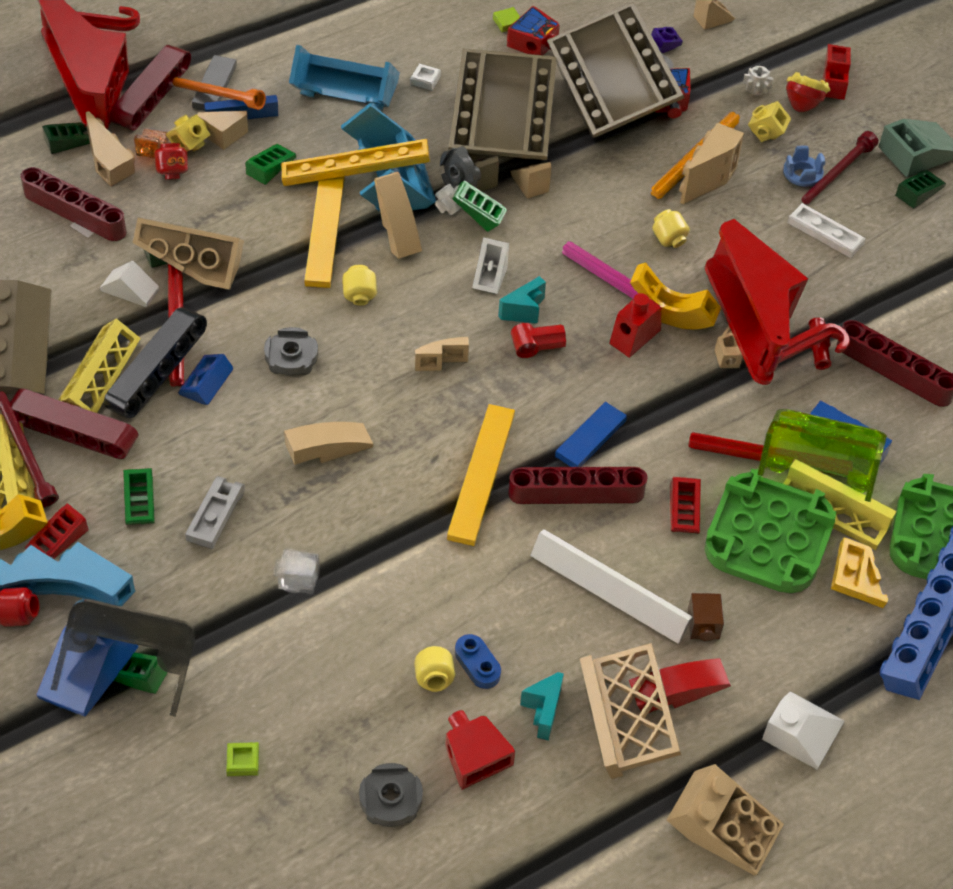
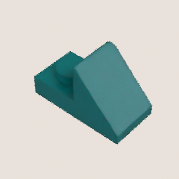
(523, 303)
(544, 699)

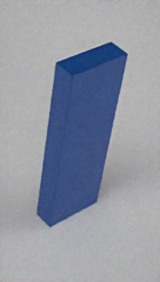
(269, 110)
(591, 435)

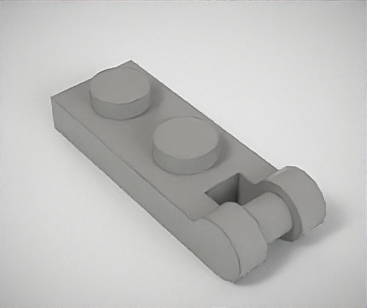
(214, 512)

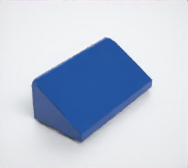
(206, 378)

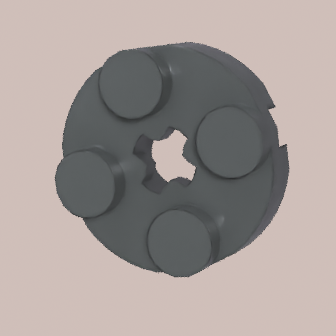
(459, 167)
(291, 364)
(387, 812)

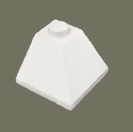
(802, 729)

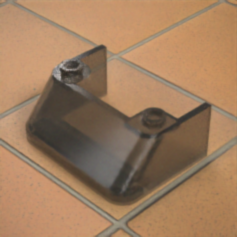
(94, 618)

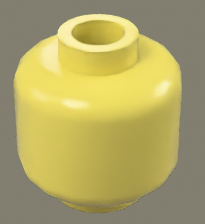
(670, 228)
(359, 285)
(434, 668)

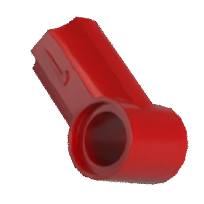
(531, 340)

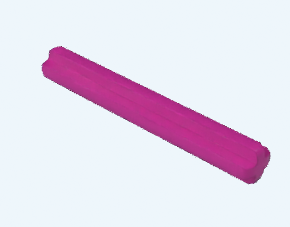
(599, 268)

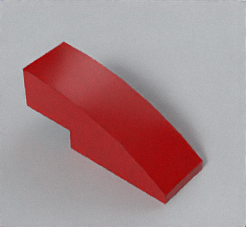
(837, 70)
(686, 682)

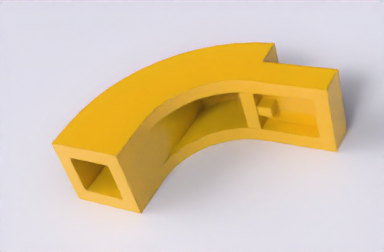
(678, 309)
(20, 520)

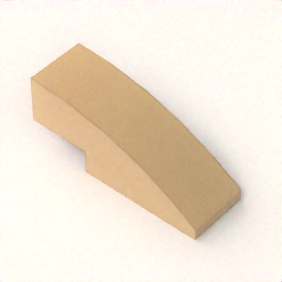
(397, 215)
(326, 441)

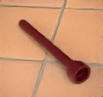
(865, 143)
(43, 490)

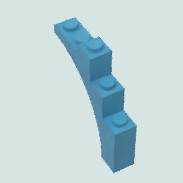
(76, 574)

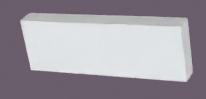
(826, 230)

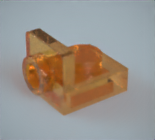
(149, 142)

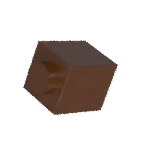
(706, 616)

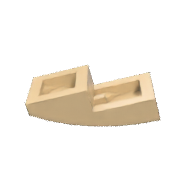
(447, 350)

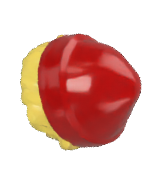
(805, 92)

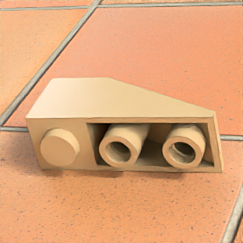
(110, 157)

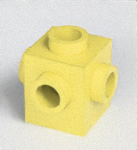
(769, 121)
(189, 132)

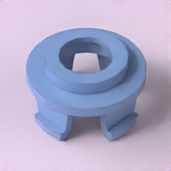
(812, 168)

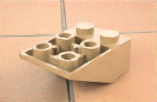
(711, 163)
(725, 819)

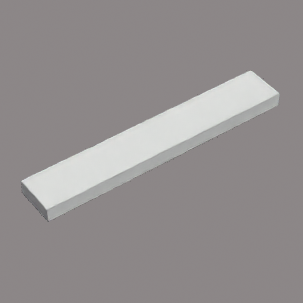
(611, 586)

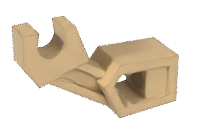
(727, 350)

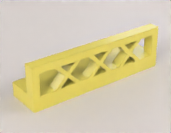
(93, 359)
(13, 469)
(844, 501)

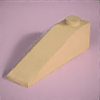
(198, 253)

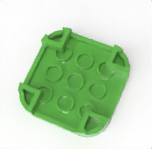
(921, 525)
(769, 532)

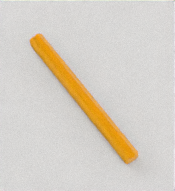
(675, 174)

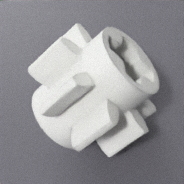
(758, 80)
(445, 200)

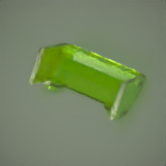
(825, 446)

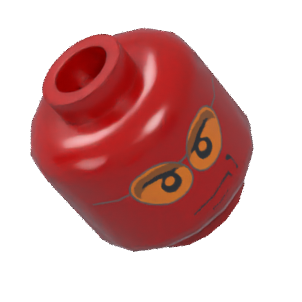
(171, 160)

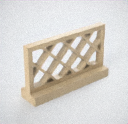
(603, 714)

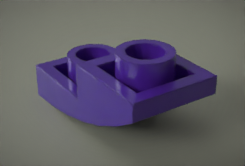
(666, 38)

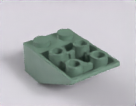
(916, 145)

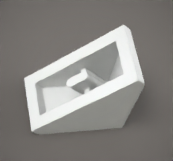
(491, 265)
(130, 284)

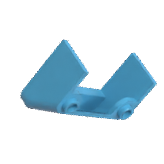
(343, 79)
(376, 129)

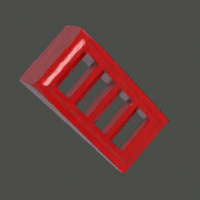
(685, 485)
(58, 521)

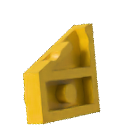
(857, 574)

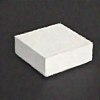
(425, 77)

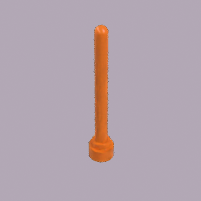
(252, 98)

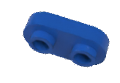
(475, 659)

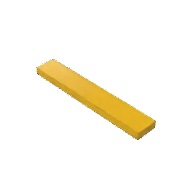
(355, 162)
(324, 233)
(481, 475)

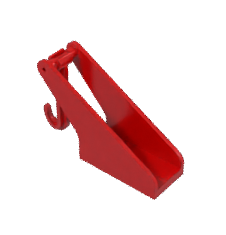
(88, 58)
(759, 298)

